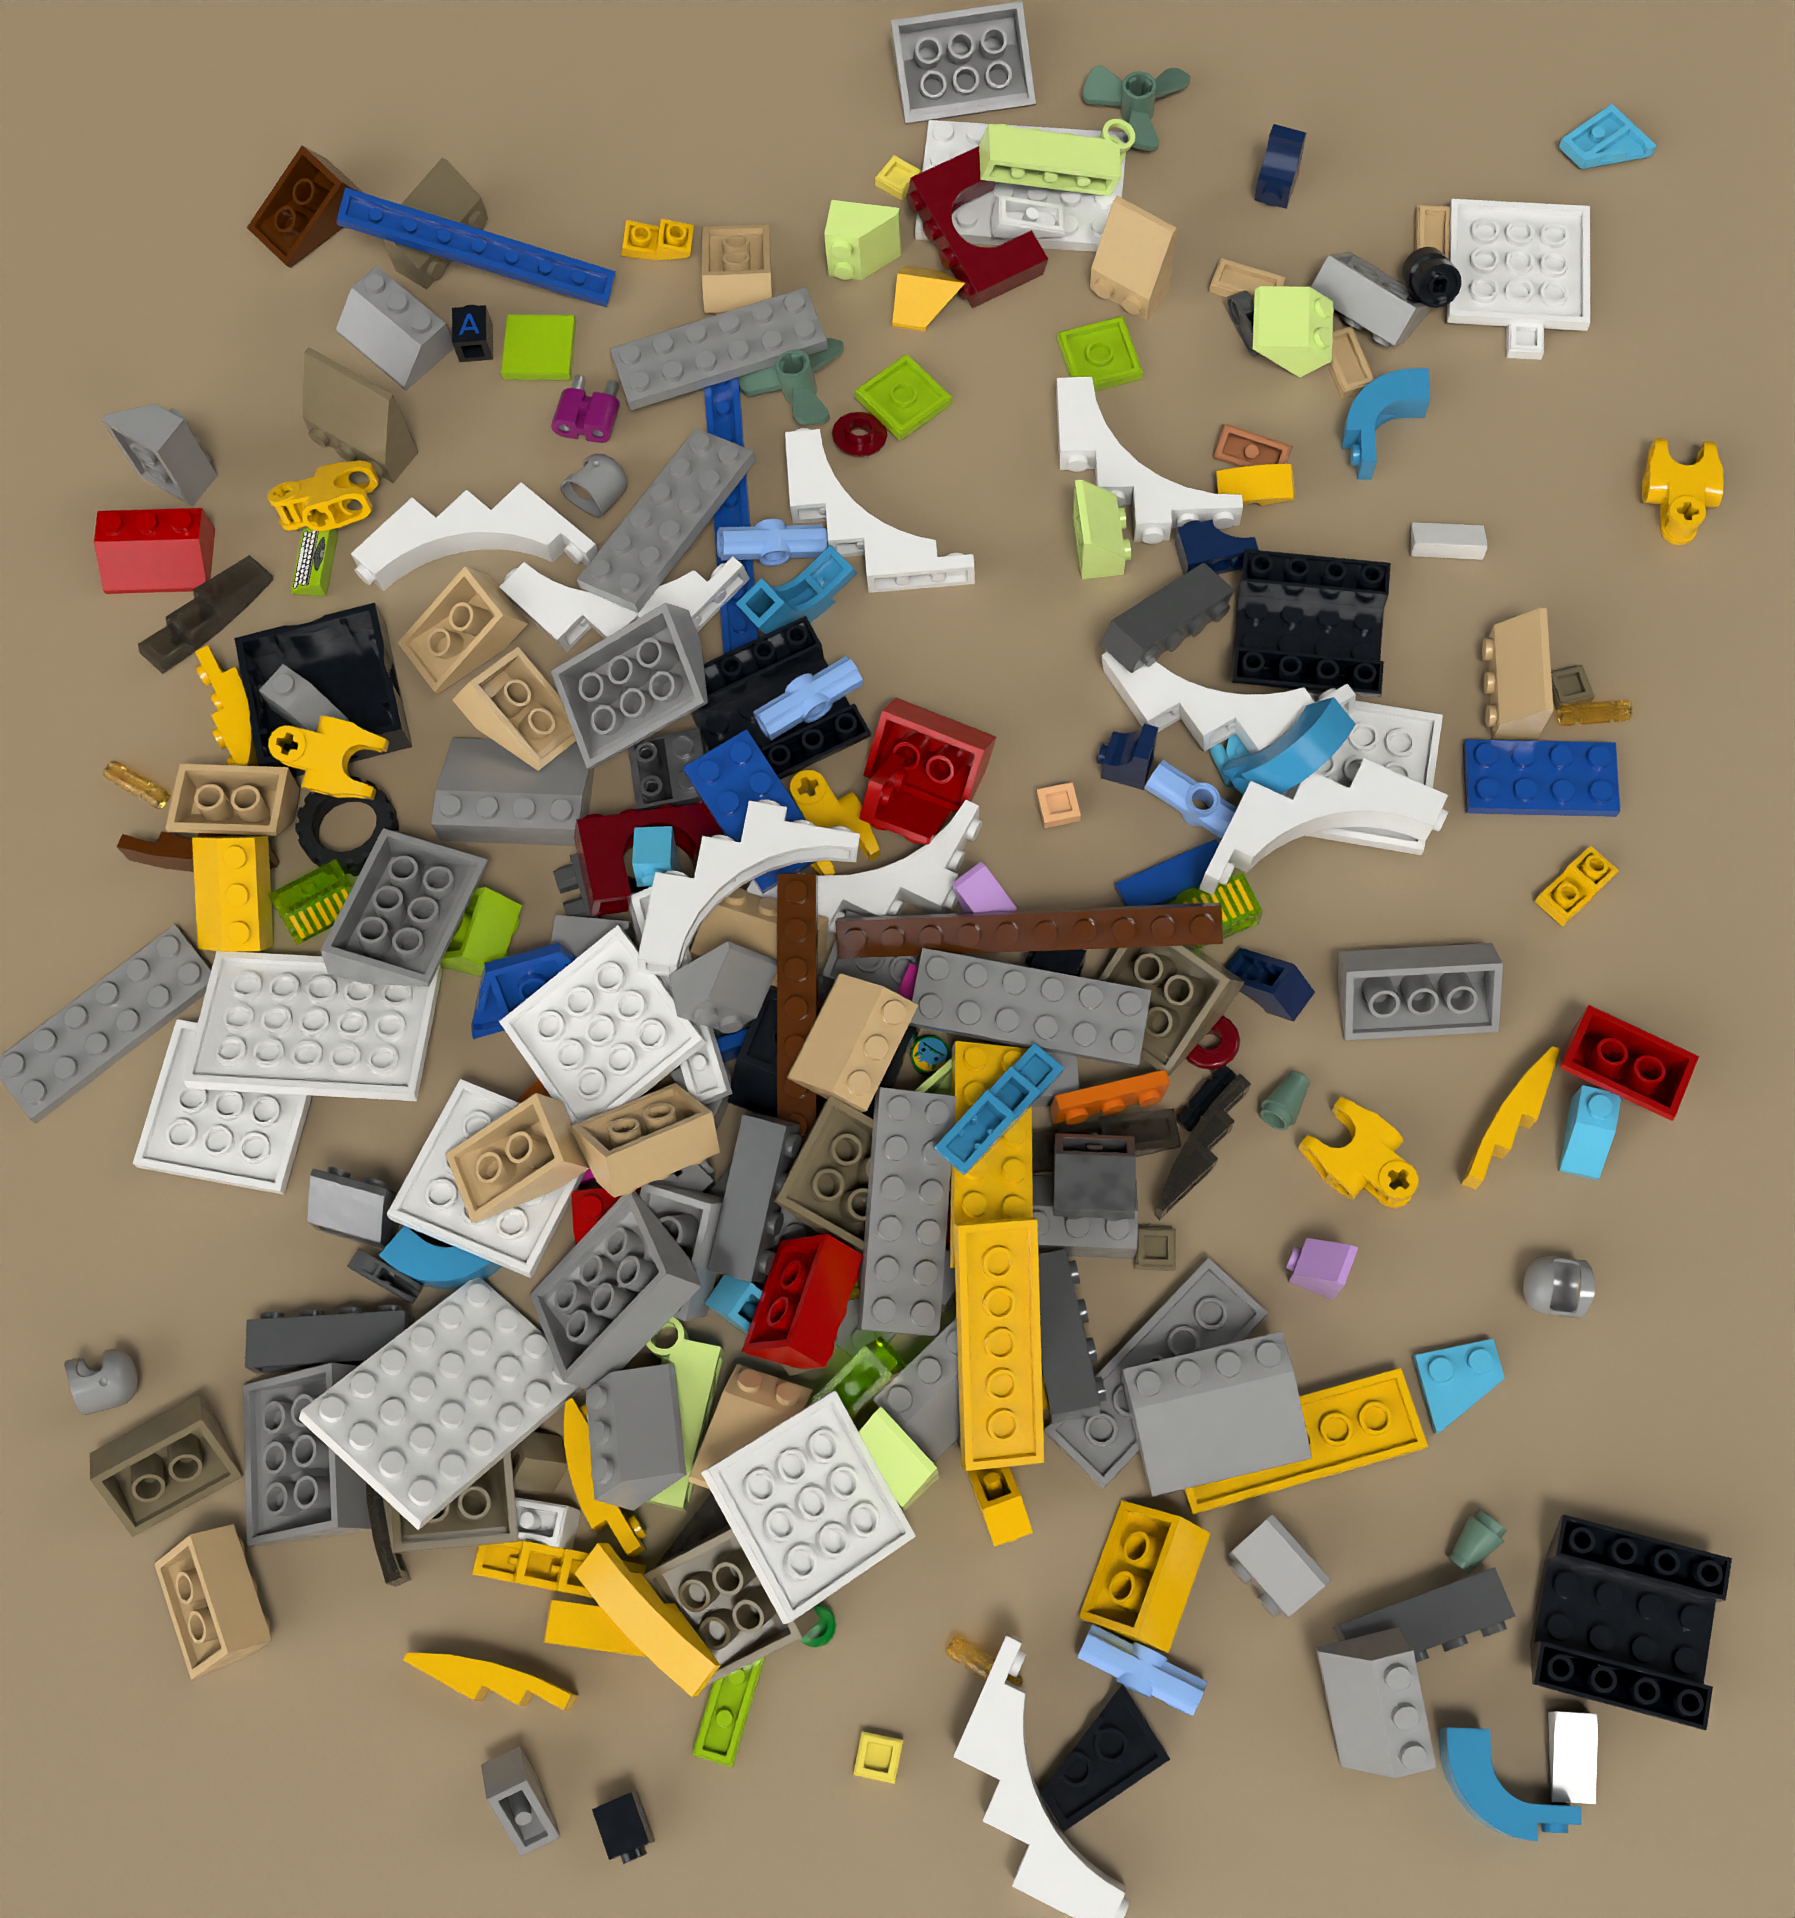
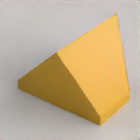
(921, 296)

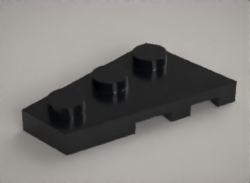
(1104, 1762)

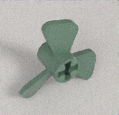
(1135, 96)
(796, 379)

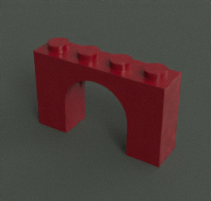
(984, 270)
(606, 839)

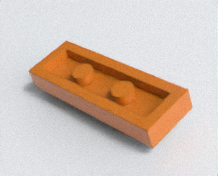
(1109, 1097)

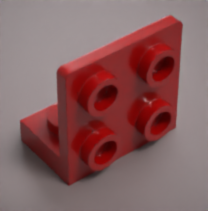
(898, 811)

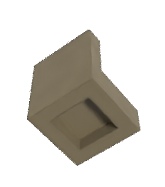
(538, 1463)

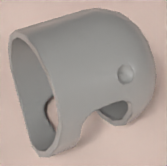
(601, 479)
(1552, 1286)
(102, 1388)

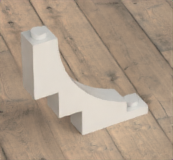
(516, 523)
(891, 556)
(570, 613)
(1209, 714)
(1374, 800)
(997, 1745)

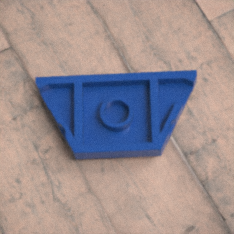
(511, 981)

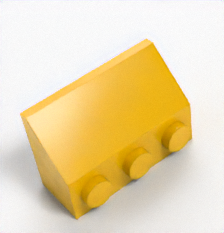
(232, 893)
(1145, 1575)

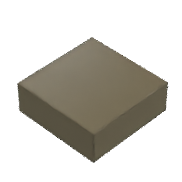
(1571, 686)
(1156, 1249)

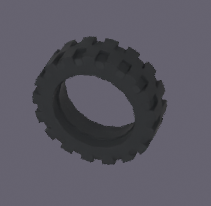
(315, 810)

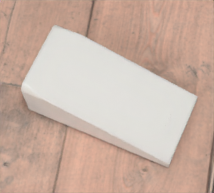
(1018, 216)
(546, 1523)
(1573, 1756)

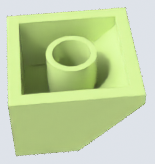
(861, 238)
(1293, 327)
(1099, 531)
(898, 1458)

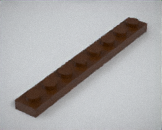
(796, 992)

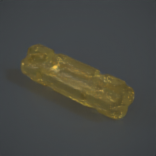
(1595, 712)
(136, 784)
(975, 1659)

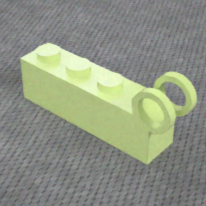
(1054, 158)
(697, 1378)

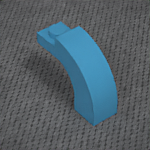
(1386, 398)
(803, 596)
(1298, 753)
(434, 1265)
(1471, 1776)

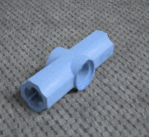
(771, 542)
(808, 698)
(1180, 790)
(1142, 1670)

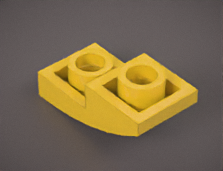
(661, 242)
(1258, 483)
(1576, 886)

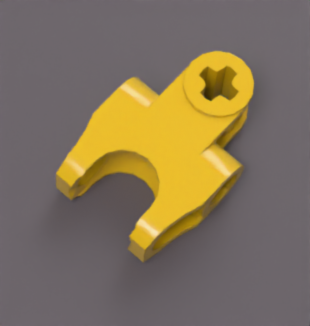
(1682, 489)
(324, 498)
(326, 755)
(827, 812)
(1366, 1161)

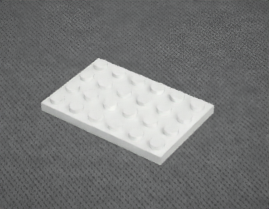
(1083, 212)
(306, 1032)
(442, 1401)

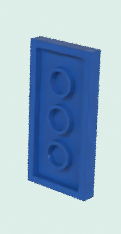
(1541, 778)
(729, 780)

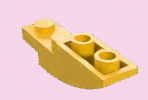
(233, 709)
(598, 1514)

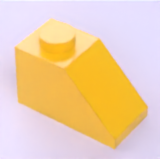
(1000, 1504)

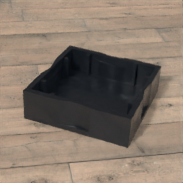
(344, 659)

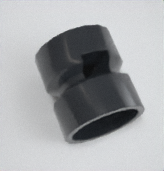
(1432, 277)

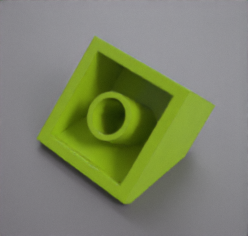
(482, 932)

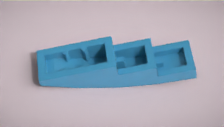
(999, 1109)

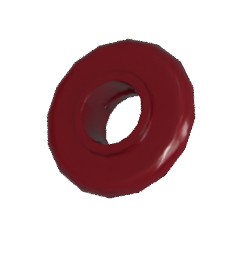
(859, 445)
(1221, 1055)

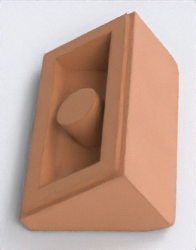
(1250, 449)

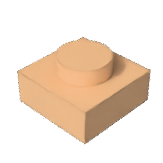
(1058, 805)

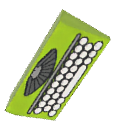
(314, 562)

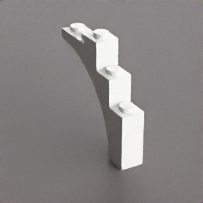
(1155, 501)
(767, 843)
(918, 879)

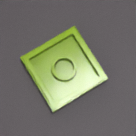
(538, 347)
(1101, 352)
(903, 397)

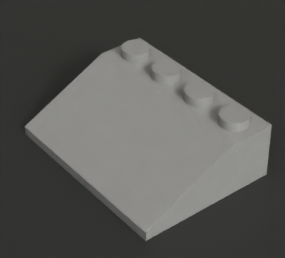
(962, 62)
(633, 683)
(499, 798)
(402, 912)
(613, 1292)
(1216, 1413)
(291, 1476)

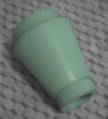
(1285, 1101)
(1477, 1541)

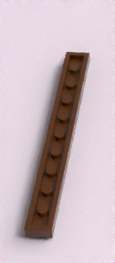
(1031, 930)

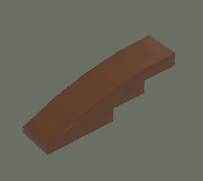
(169, 852)

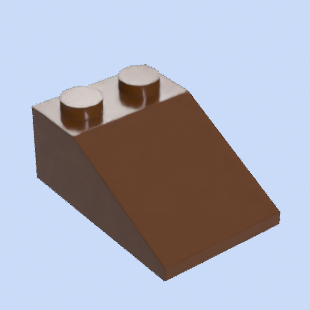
(301, 207)

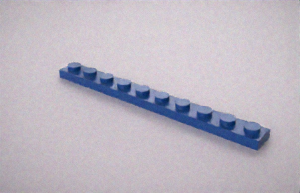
(726, 422)

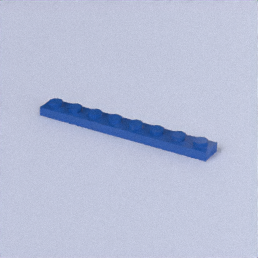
(475, 247)

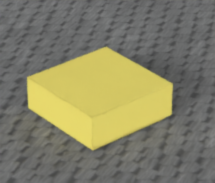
(896, 177)
(878, 1757)

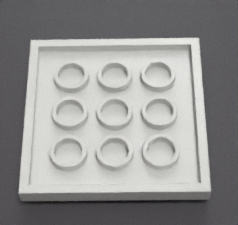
(1520, 263)
(1392, 738)
(601, 1030)
(219, 1133)
(434, 1206)
(808, 1506)

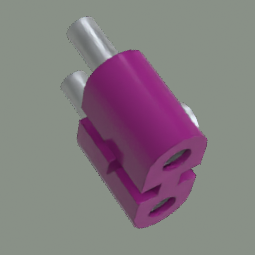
(586, 414)

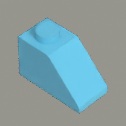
(653, 852)
(1589, 1131)
(735, 1301)

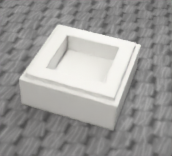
(1525, 341)

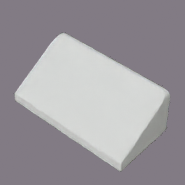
(1448, 540)

